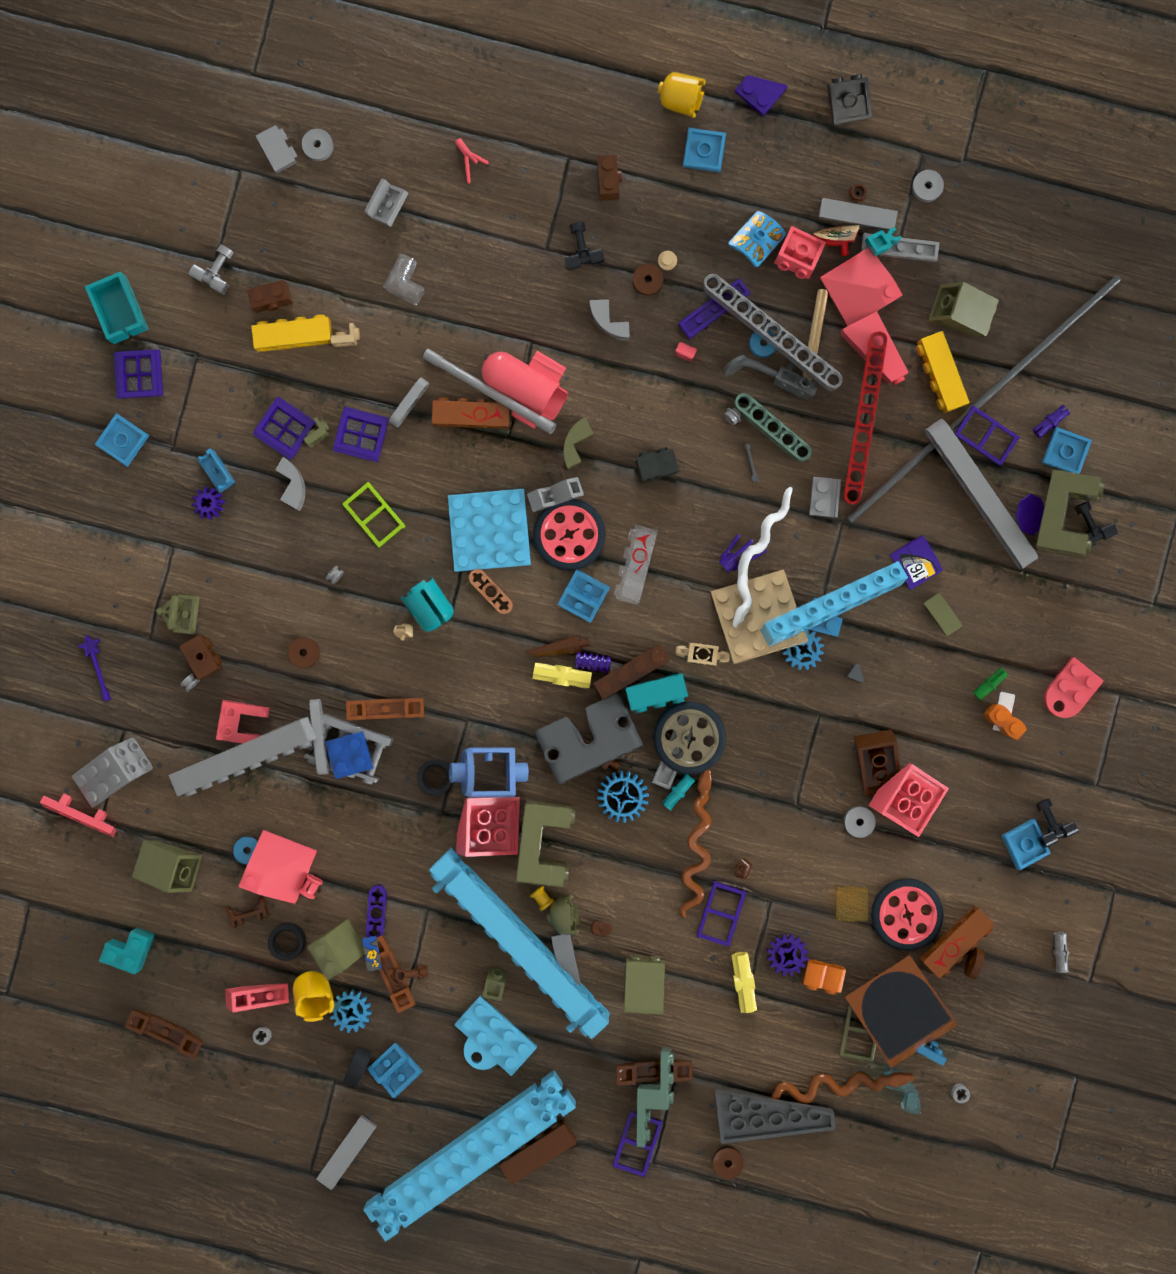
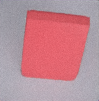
(685, 351)

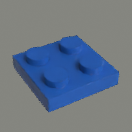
(349, 755)

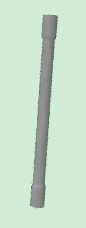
(538, 420)

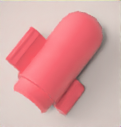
(530, 385)

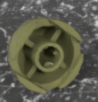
(564, 916)

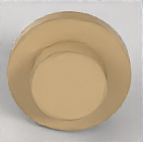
(667, 260)

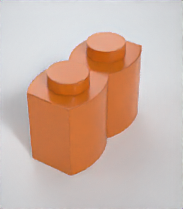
(1002, 717)
(824, 976)

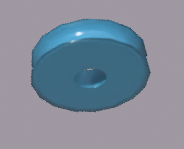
(757, 349)
(239, 846)

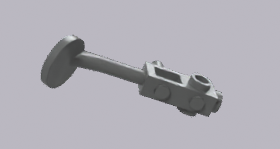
(785, 378)

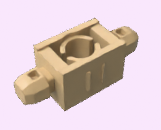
(722, 656)

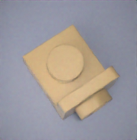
(344, 339)

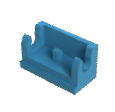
(216, 470)

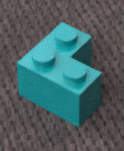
(128, 955)

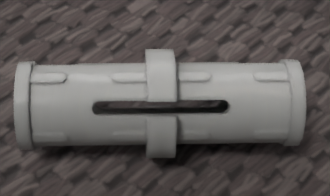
(1061, 952)

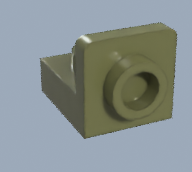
(315, 436)
(495, 984)

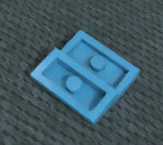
(583, 595)
(395, 1070)

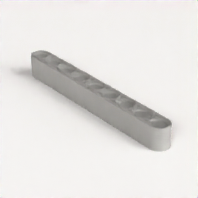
(769, 323)
(981, 494)

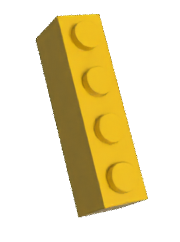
(292, 334)
(942, 372)

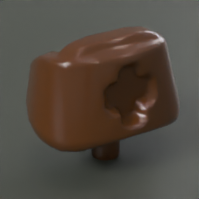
(743, 868)
(601, 928)

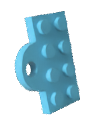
(493, 1038)

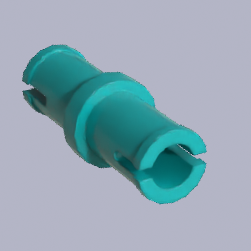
(678, 792)

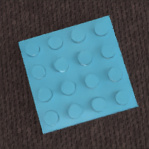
(489, 530)

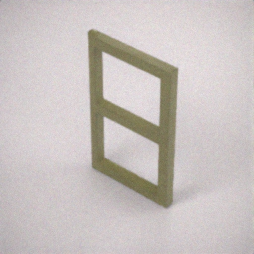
(844, 1038)

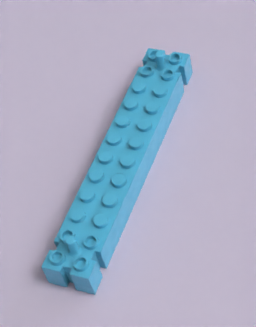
(520, 943)
(469, 1155)

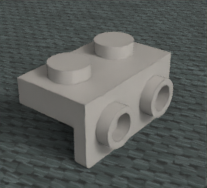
(385, 203)

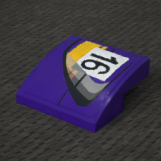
(917, 561)

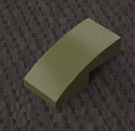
(942, 614)

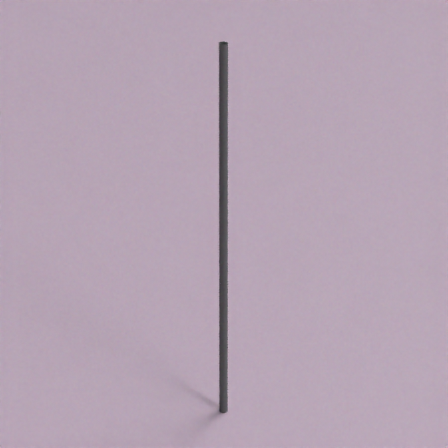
(986, 396)

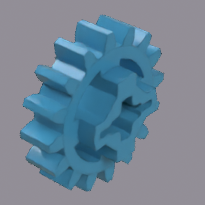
(795, 660)
(358, 1014)

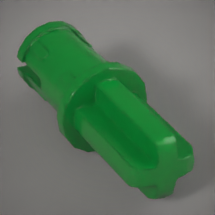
(990, 684)

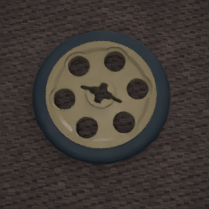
(714, 728)

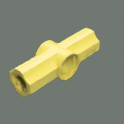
(562, 675)
(744, 982)

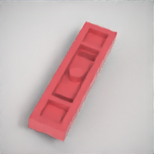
(62, 808)

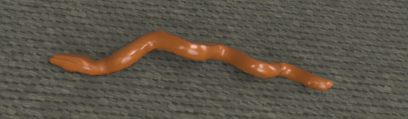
(703, 787)
(894, 1080)

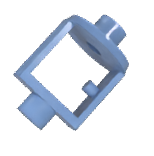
(464, 772)

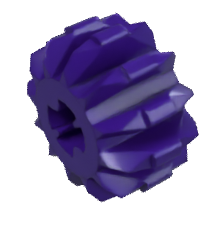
(215, 505)

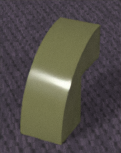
(578, 433)

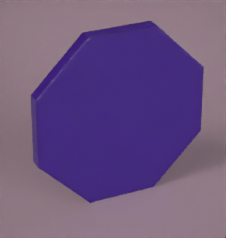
(1030, 514)

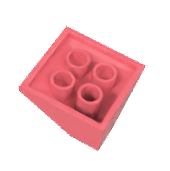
(860, 286)
(909, 798)
(489, 827)
(277, 867)

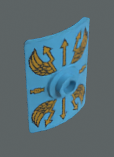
(758, 238)

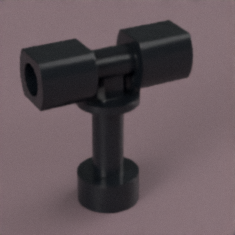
(583, 255)
(1095, 532)
(1055, 830)

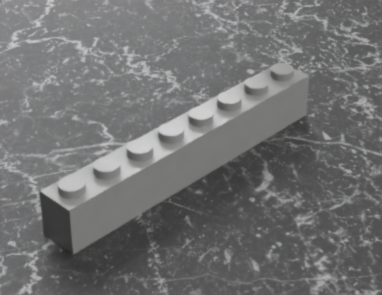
(243, 756)

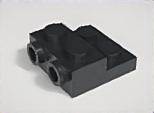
(849, 99)

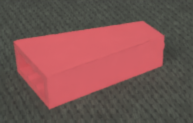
(858, 336)

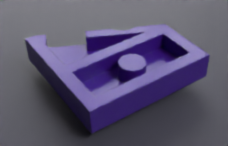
(760, 93)

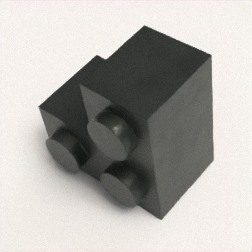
(656, 466)

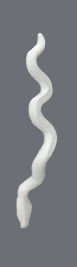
(742, 582)

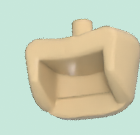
(403, 631)

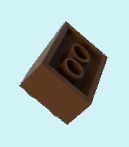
(876, 759)

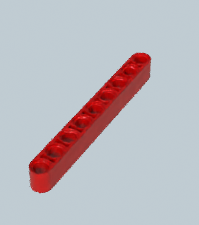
(869, 409)

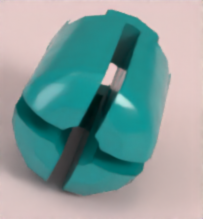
(428, 605)

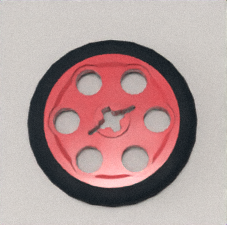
(547, 547)
(889, 933)

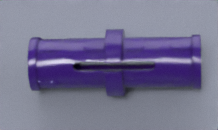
(1051, 421)

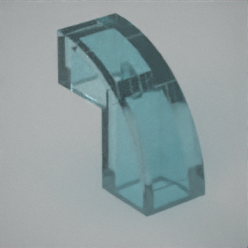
(910, 1099)

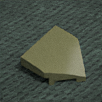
(181, 613)

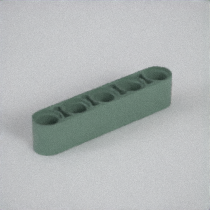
(776, 437)

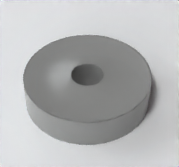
(317, 136)
(932, 178)
(859, 813)

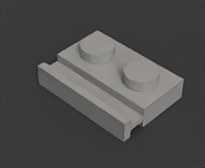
(824, 497)

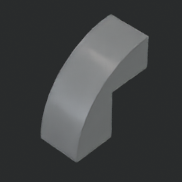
(600, 315)
(295, 492)
(555, 494)

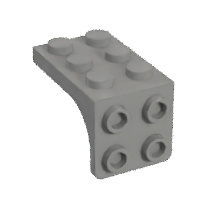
(112, 771)

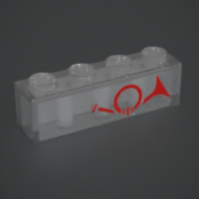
(636, 564)

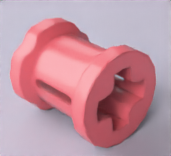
(310, 886)

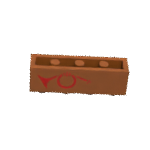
(470, 414)
(957, 942)

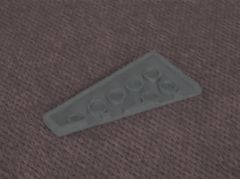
(755, 1117)

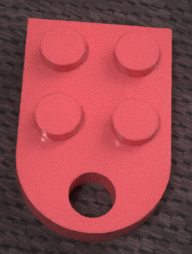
(1072, 688)

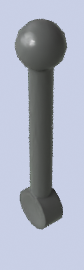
(754, 477)

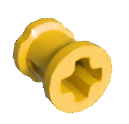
(541, 898)

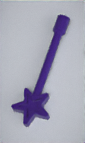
(90, 649)

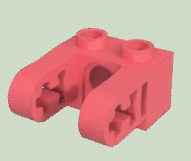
(229, 720)

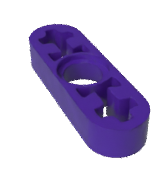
(372, 898)

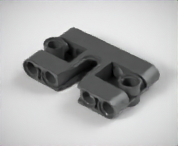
(608, 743)

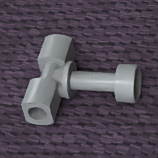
(211, 275)

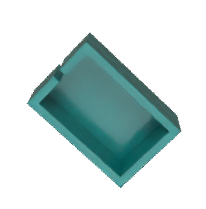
(116, 307)
(656, 692)

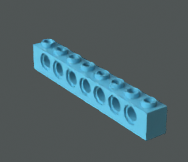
(833, 604)

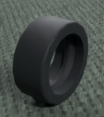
(421, 777)
(272, 941)
(357, 1066)

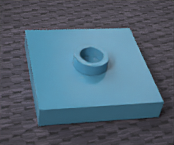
(704, 150)
(122, 439)
(1066, 451)
(1024, 844)

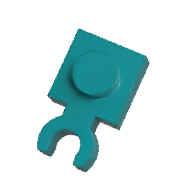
(881, 242)

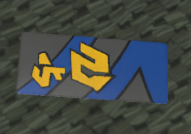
(371, 953)

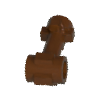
(400, 975)

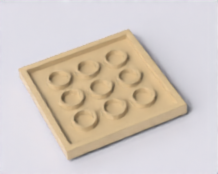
(770, 599)

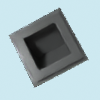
(855, 673)

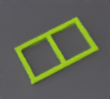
(382, 507)

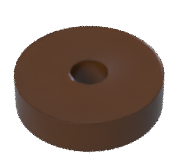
(644, 271)
(311, 657)
(974, 963)
(727, 1171)

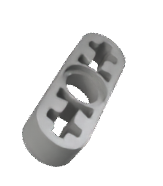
(409, 402)

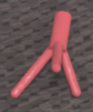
(467, 153)

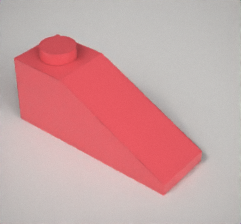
(256, 996)

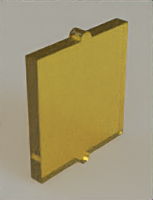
(851, 903)

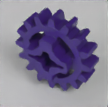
(792, 948)

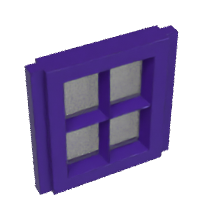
(138, 374)
(284, 428)
(361, 434)

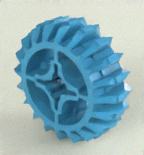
(606, 792)

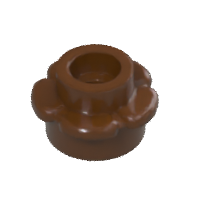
(862, 193)

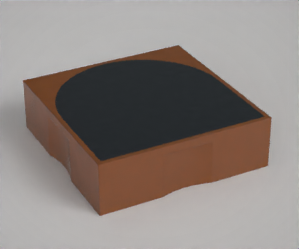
(900, 1011)

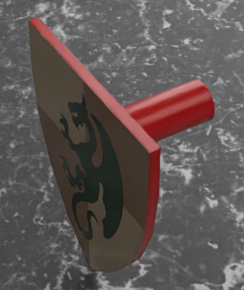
(839, 236)

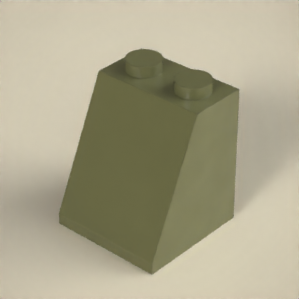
(963, 309)
(167, 866)
(337, 949)
(644, 985)

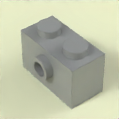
(276, 149)

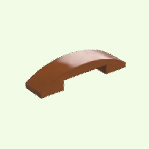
(385, 708)
(399, 993)

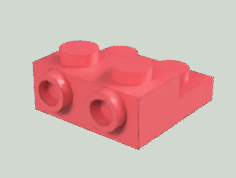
(799, 253)

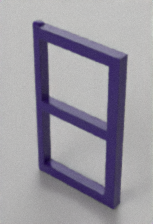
(979, 447)
(734, 918)
(649, 1147)

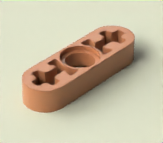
(497, 605)

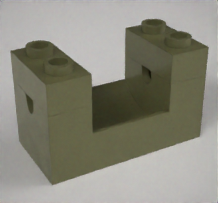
(1061, 488)
(530, 867)

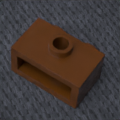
(608, 177)
(270, 296)
(201, 656)

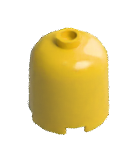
(681, 93)
(312, 996)

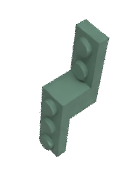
(654, 1096)

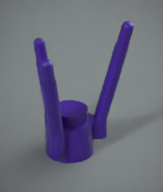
(729, 561)

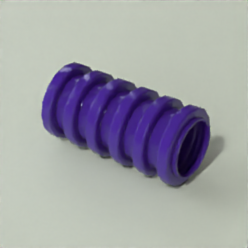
(592, 662)

